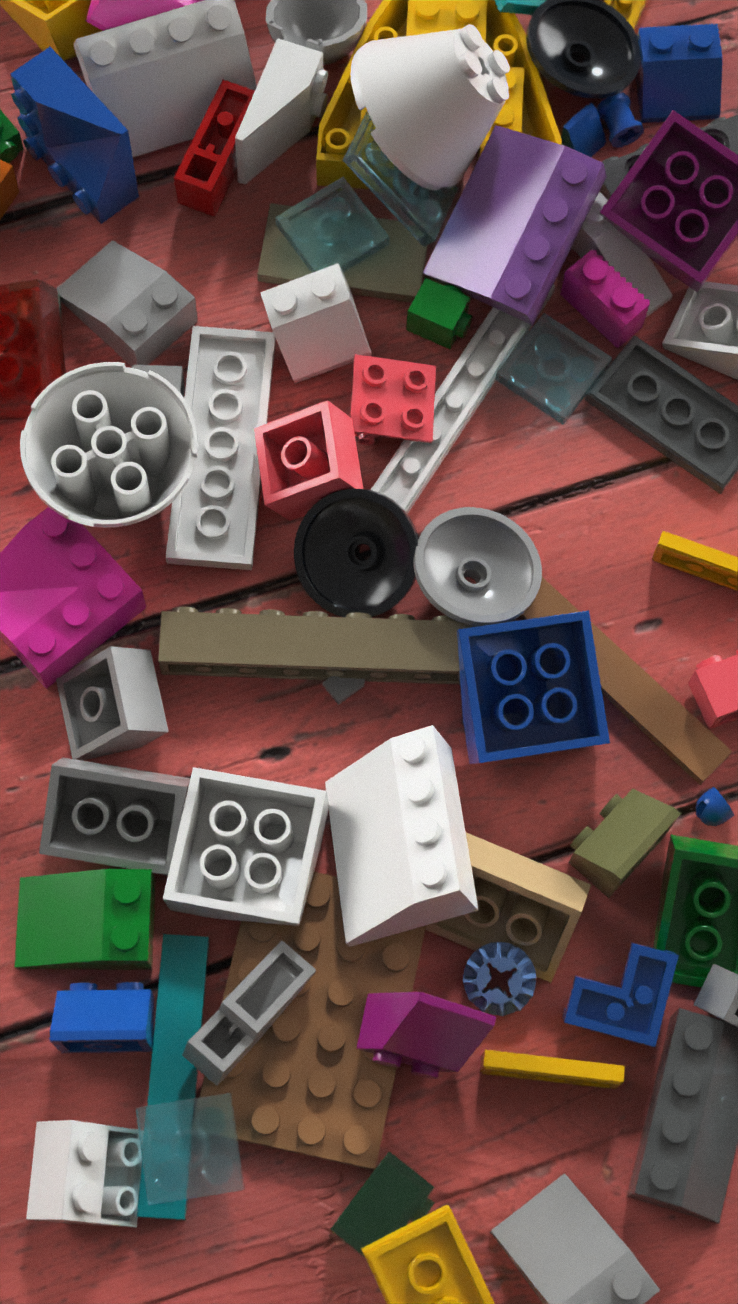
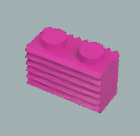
(605, 298)

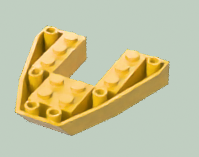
(524, 111)

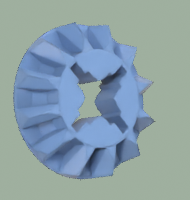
(503, 957)

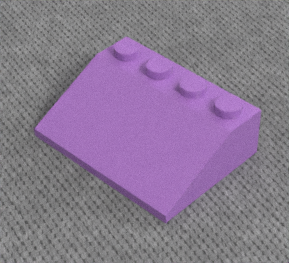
(516, 222)

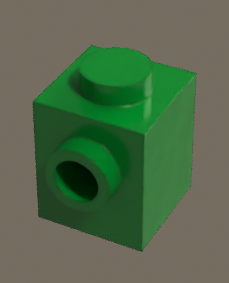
(439, 313)

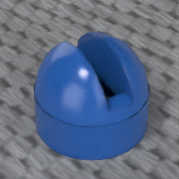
(713, 808)

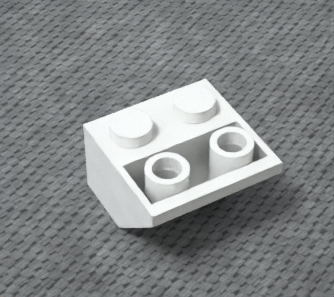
(85, 1174)

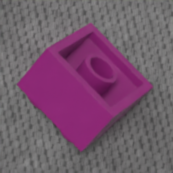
(421, 1032)

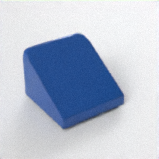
(584, 131)

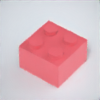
(306, 458)

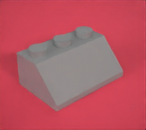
(112, 815)

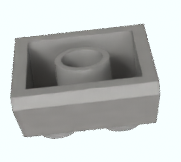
(112, 703)

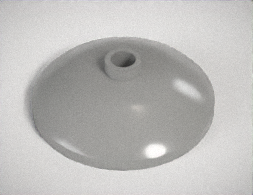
(481, 547)

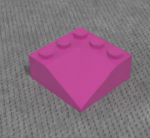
(61, 595)

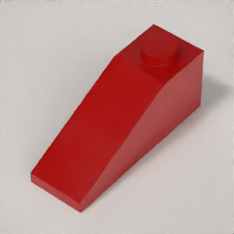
(211, 157)

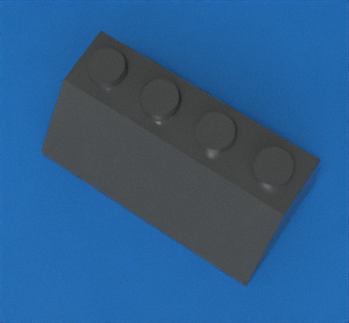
(691, 1119)

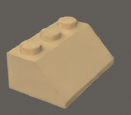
(518, 905)

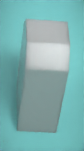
(342, 688)

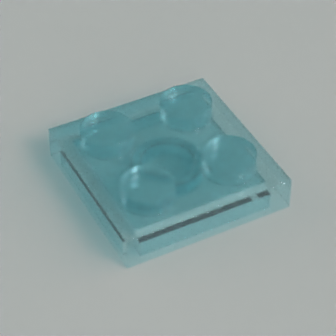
(332, 228)
(553, 368)
(190, 1149)

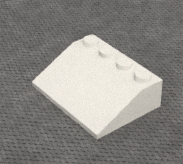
(166, 70)
(400, 838)

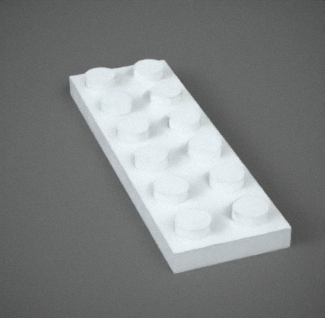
(229, 397)

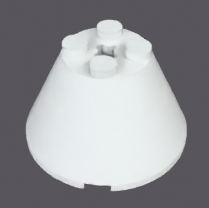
(431, 100)
(109, 445)

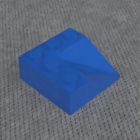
(74, 135)
(530, 687)

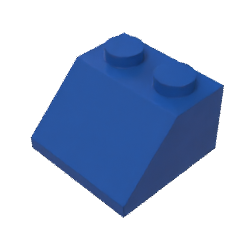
(679, 72)
(103, 1019)

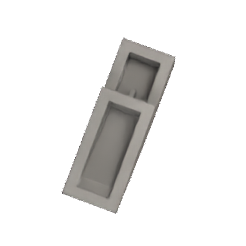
(248, 1013)

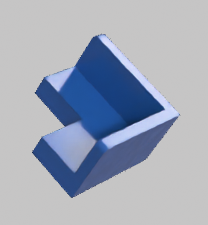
(632, 1009)

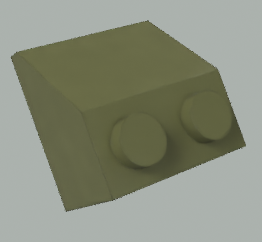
(622, 839)

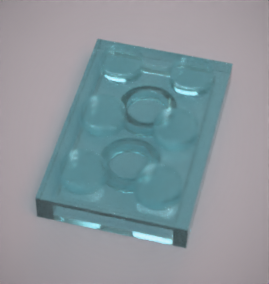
(416, 207)

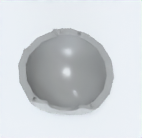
(318, 24)

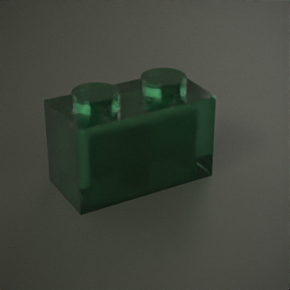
(383, 1204)

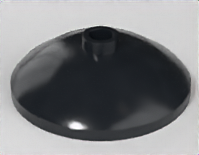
(583, 47)
(330, 557)

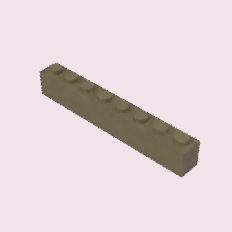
(309, 646)

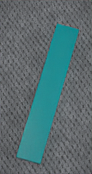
(176, 1021)

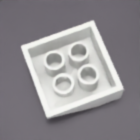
(246, 848)

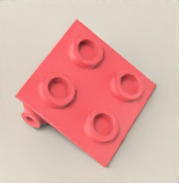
(392, 399)

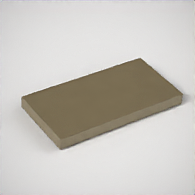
(387, 274)

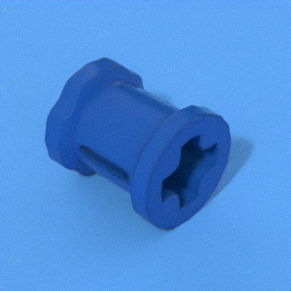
(620, 120)

